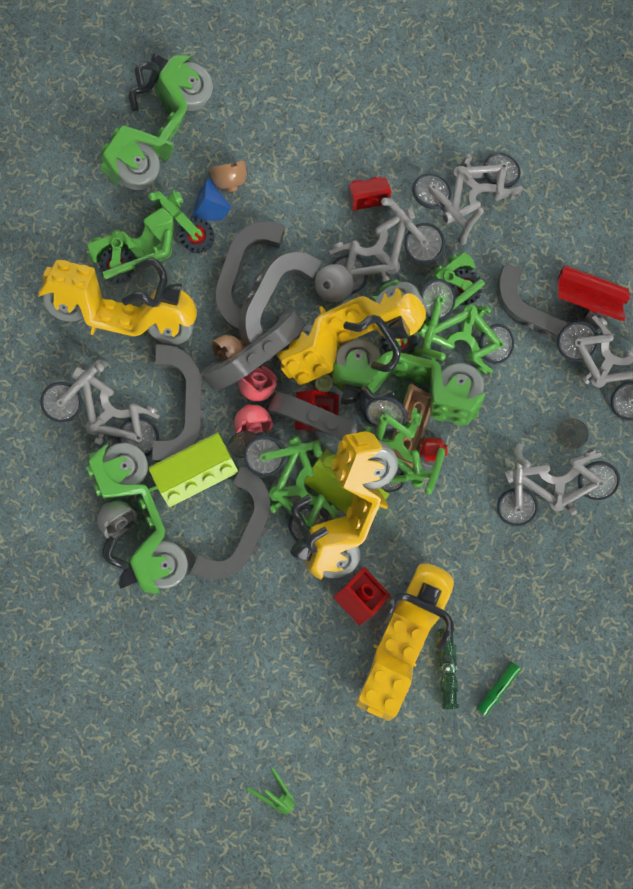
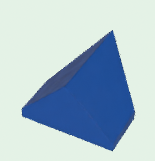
(210, 203)

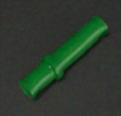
(498, 689)

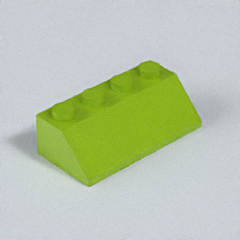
(193, 469)
(327, 484)

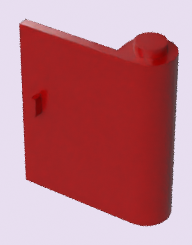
(592, 292)

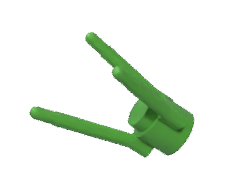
(282, 803)

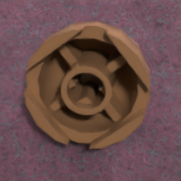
(229, 175)
(226, 347)

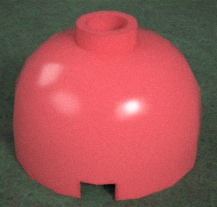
(258, 384)
(253, 419)

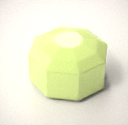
(324, 383)

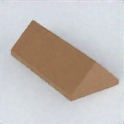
(418, 399)

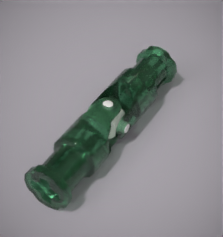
(449, 683)

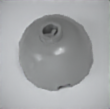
(333, 283)
(112, 519)

